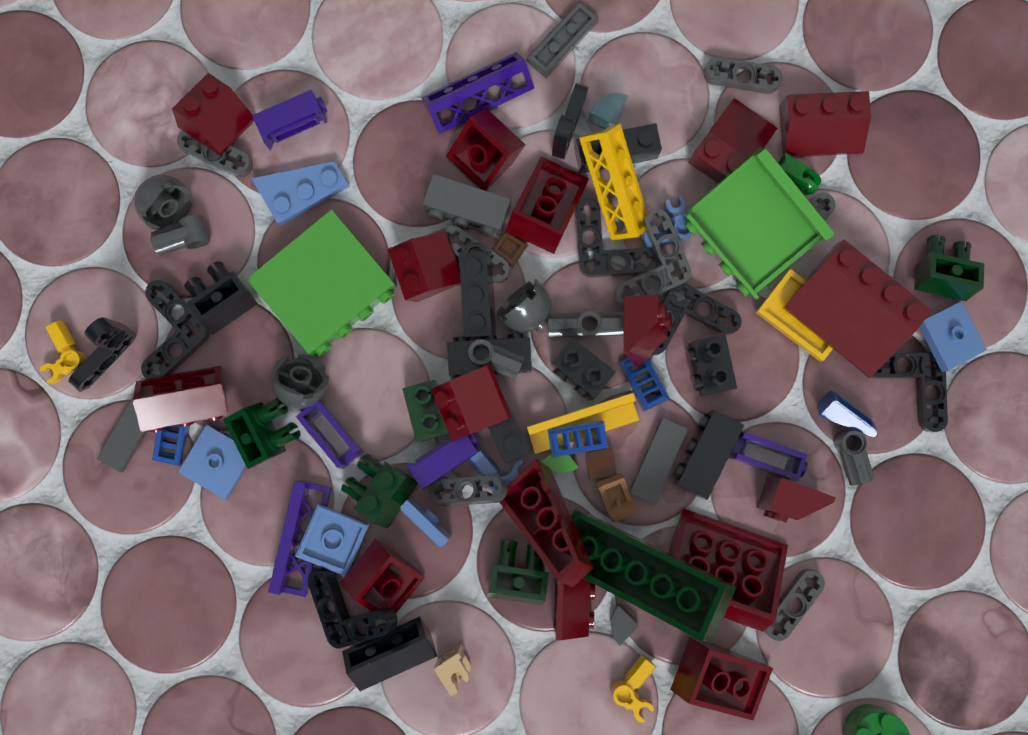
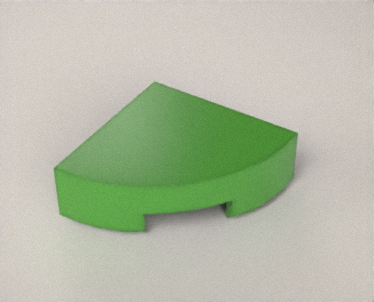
(560, 464)

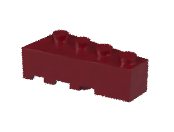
(546, 523)

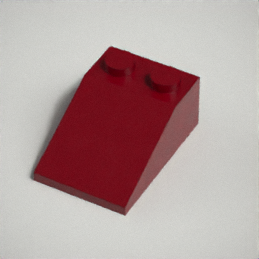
(731, 141)
(546, 205)
(720, 679)

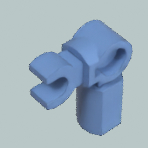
(677, 221)
(485, 466)

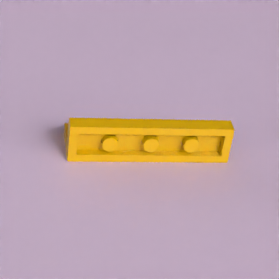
(622, 181)
(613, 413)

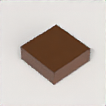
(510, 248)
(600, 464)

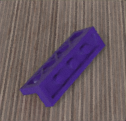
(474, 83)
(289, 537)

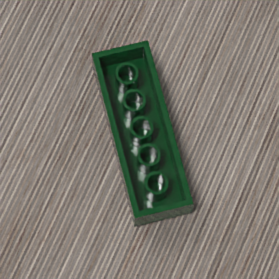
(654, 578)

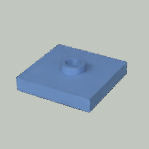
(952, 336)
(214, 462)
(426, 521)
(331, 539)

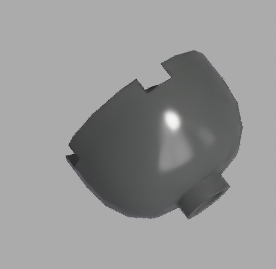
(162, 201)
(527, 308)
(299, 381)

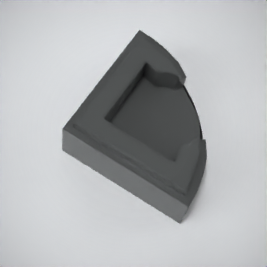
(622, 625)

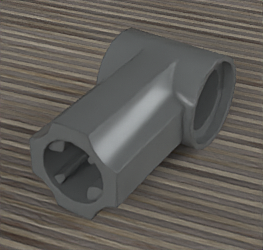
(189, 234)
(501, 360)
(855, 459)

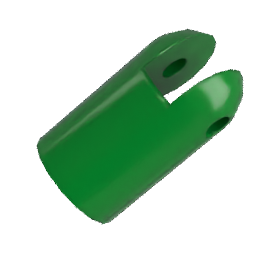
(802, 175)

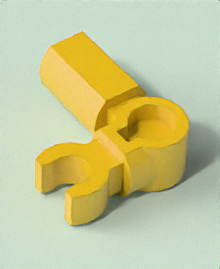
(64, 344)
(623, 690)

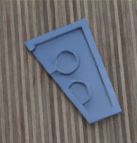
(299, 189)

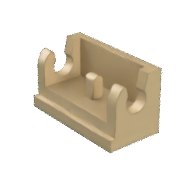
(450, 667)

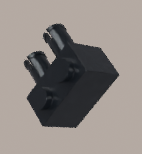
(221, 301)
(711, 365)
(582, 369)

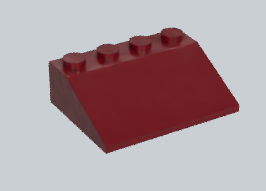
(857, 308)
(738, 558)

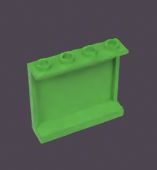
(756, 222)
(322, 284)

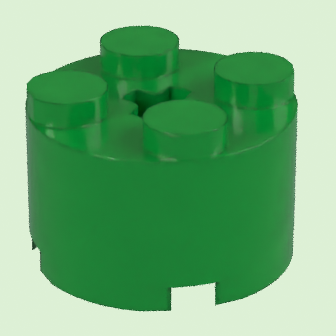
(873, 719)

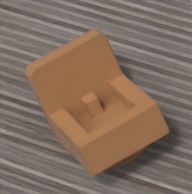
(616, 498)

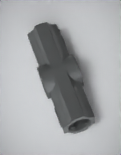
(570, 324)

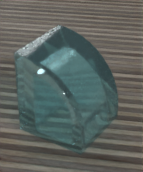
(607, 110)

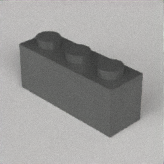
(466, 205)

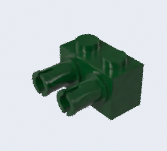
(949, 275)
(424, 412)
(256, 434)
(385, 493)
(514, 583)

